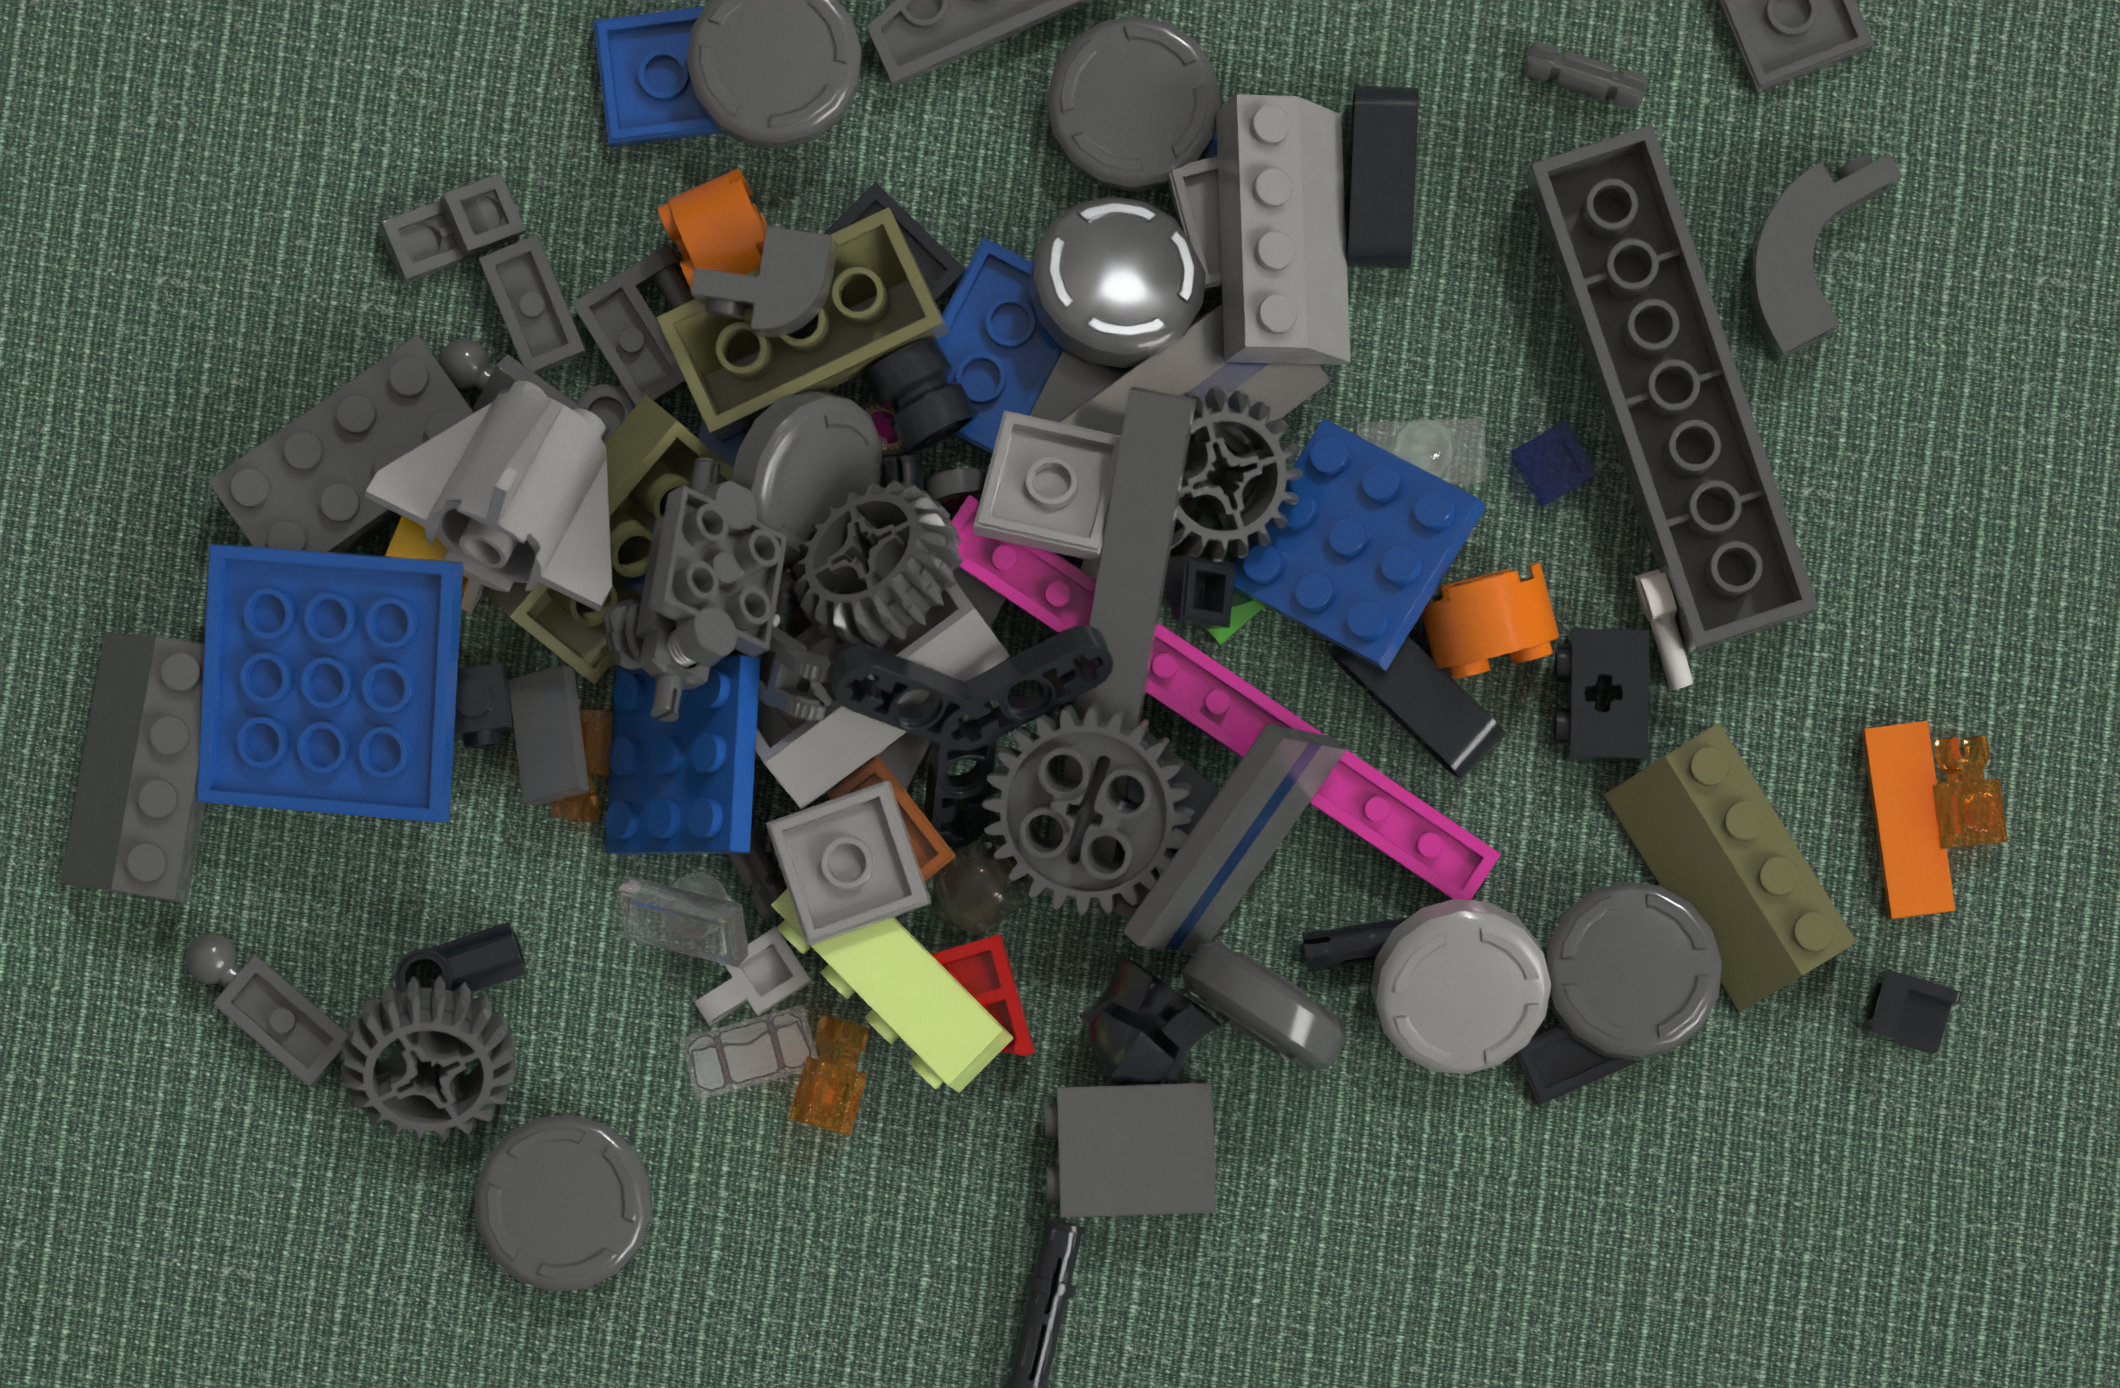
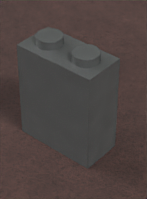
(1132, 1150)

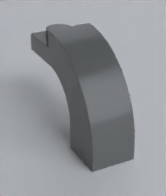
(1781, 274)

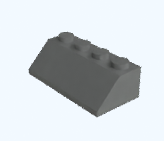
(138, 774)

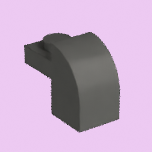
(790, 284)

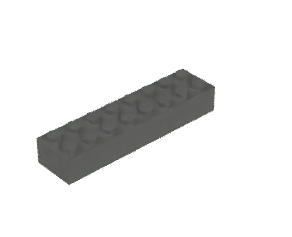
(1670, 389)

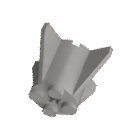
(512, 496)

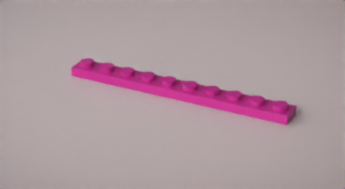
(1236, 715)

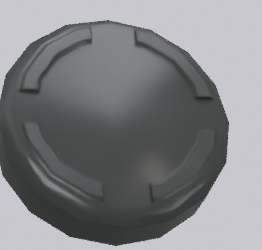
(774, 68)
(1133, 103)
(1116, 281)
(805, 458)
(1632, 971)
(1264, 1006)
(563, 1203)

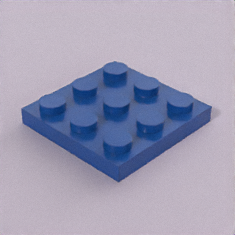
(1358, 545)
(686, 779)

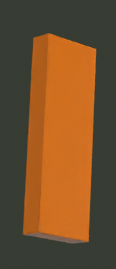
(1906, 820)

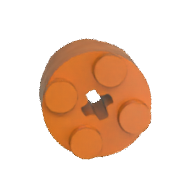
(716, 226)
(1490, 619)

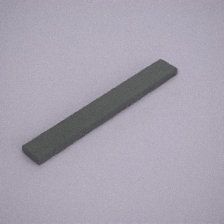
(1132, 577)

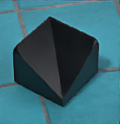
(1200, 591)

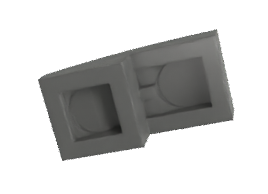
(451, 229)

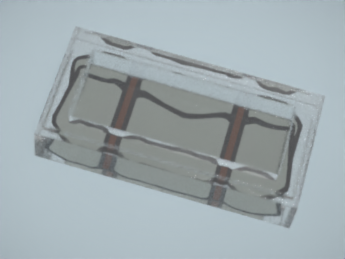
(749, 1052)

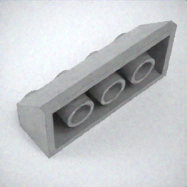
(1282, 231)
(817, 754)

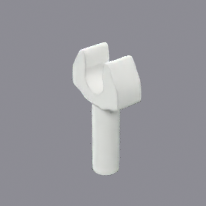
(1660, 609)

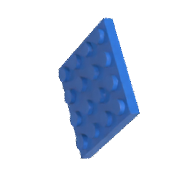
(330, 682)

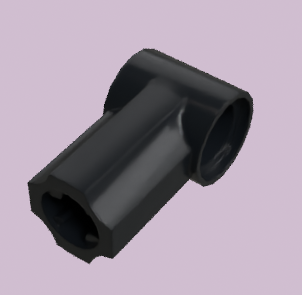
(477, 959)

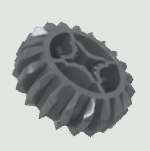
(1227, 500)
(877, 565)
(438, 1038)

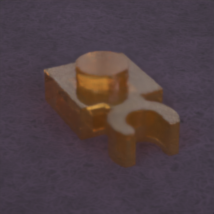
(1967, 805)

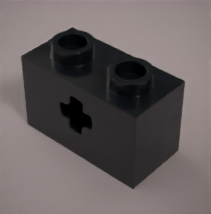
(1622, 663)

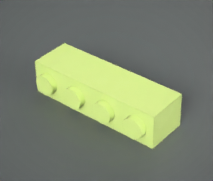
(908, 997)

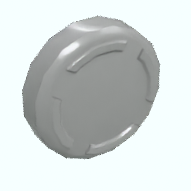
(1460, 986)

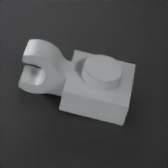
(762, 980)

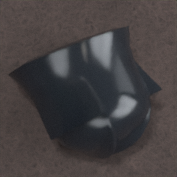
(1143, 1026)

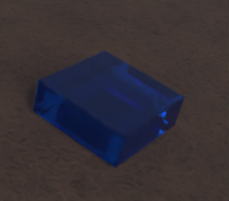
(1553, 464)

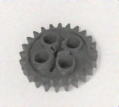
(1035, 790)

